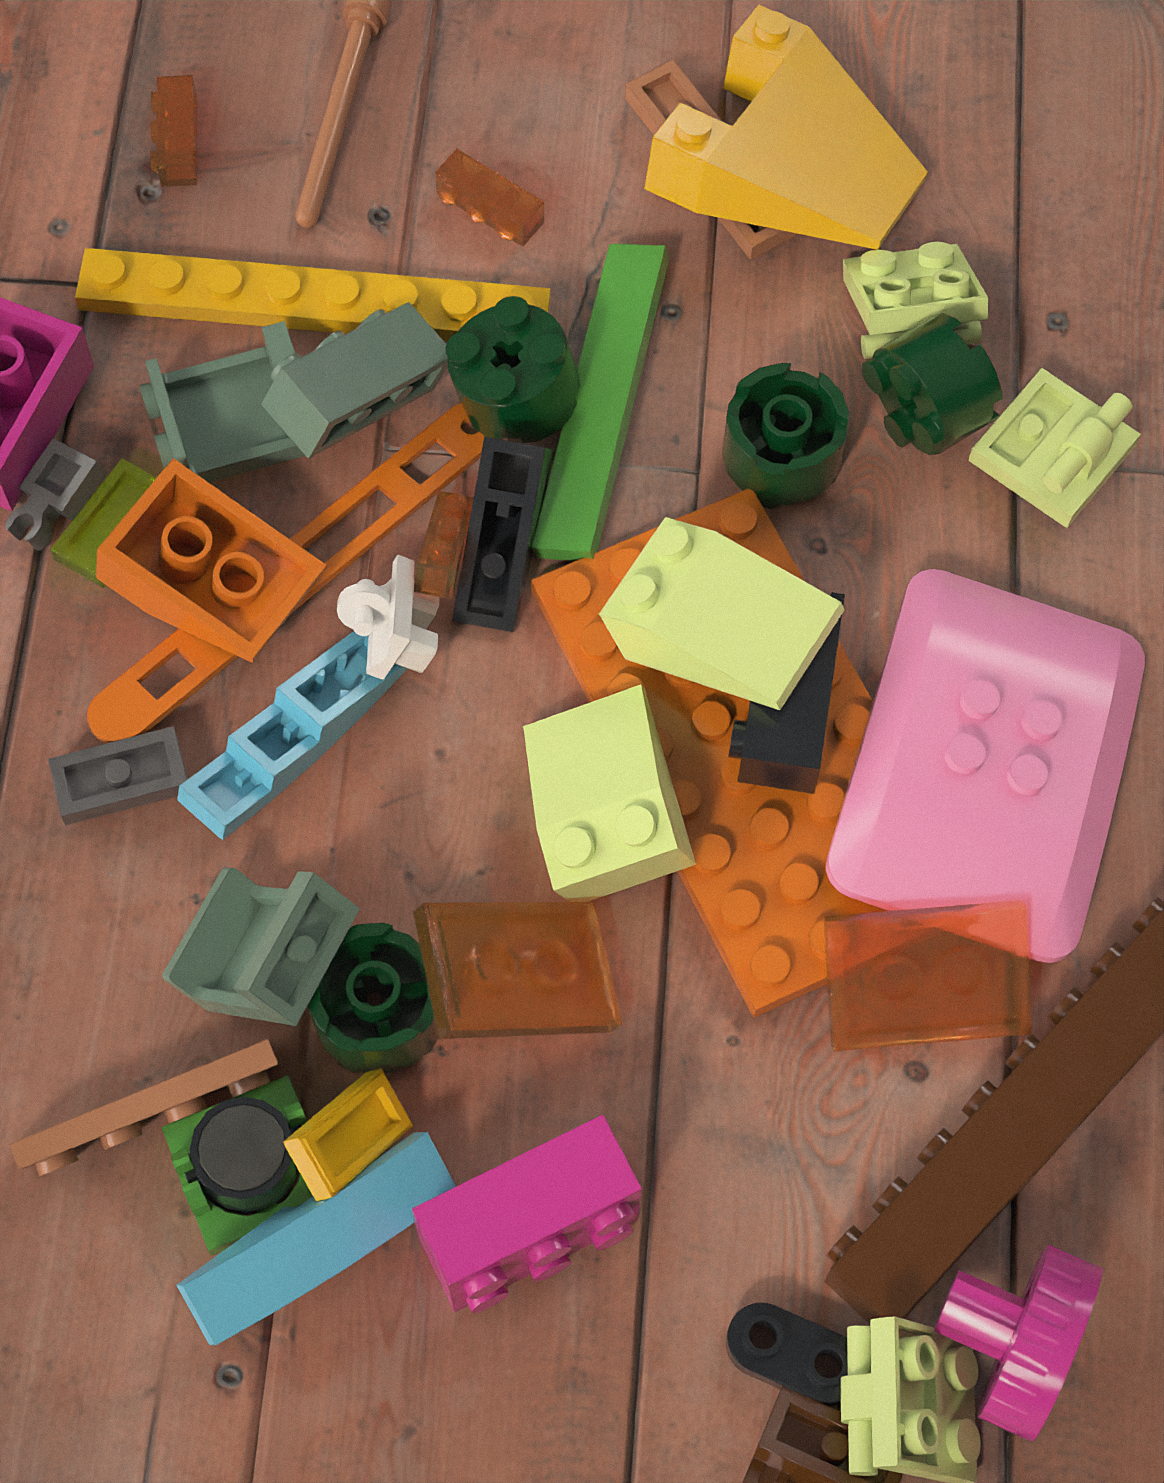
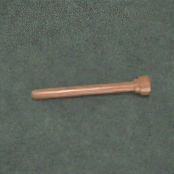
(364, 21)

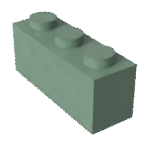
(355, 378)

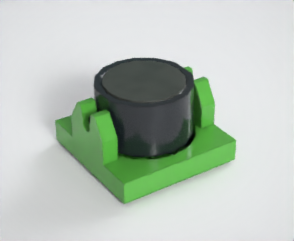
(238, 1161)

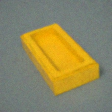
(348, 1134)

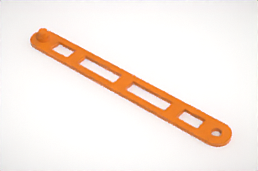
(129, 710)

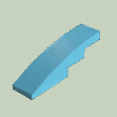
(286, 737)
(313, 1241)

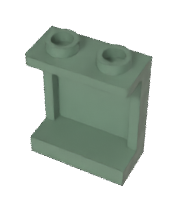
(217, 414)
(260, 946)

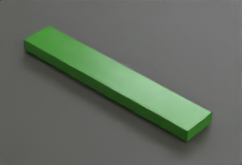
(609, 380)

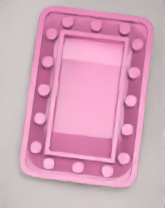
(989, 759)

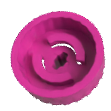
(1027, 1335)

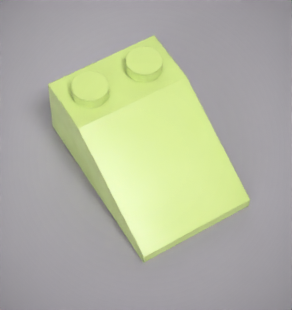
(718, 615)
(604, 798)

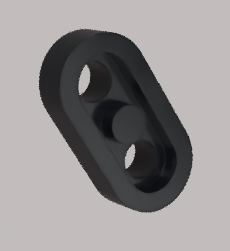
(792, 1356)

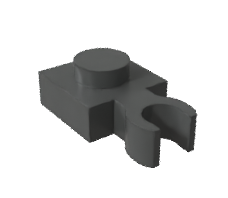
(55, 487)

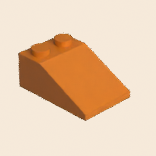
(206, 564)

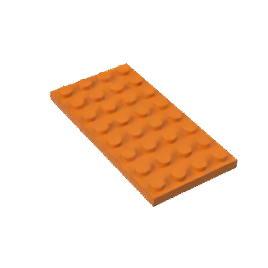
(753, 845)

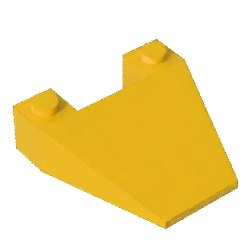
(801, 154)

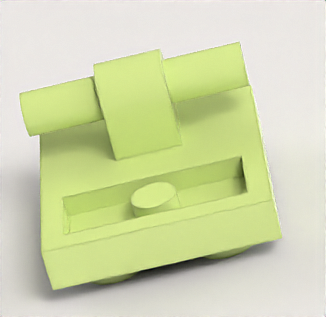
(911, 286)
(1056, 446)
(910, 1402)

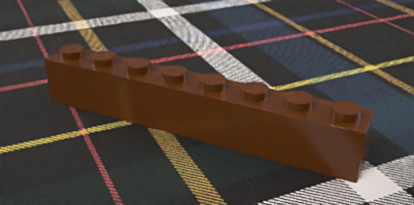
(1008, 1132)

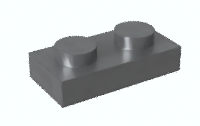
(118, 775)

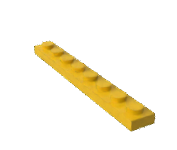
(278, 293)

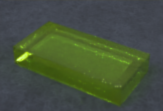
(99, 517)

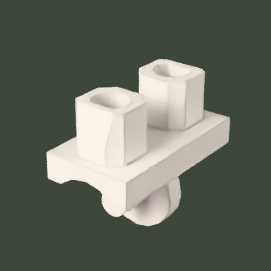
(393, 620)

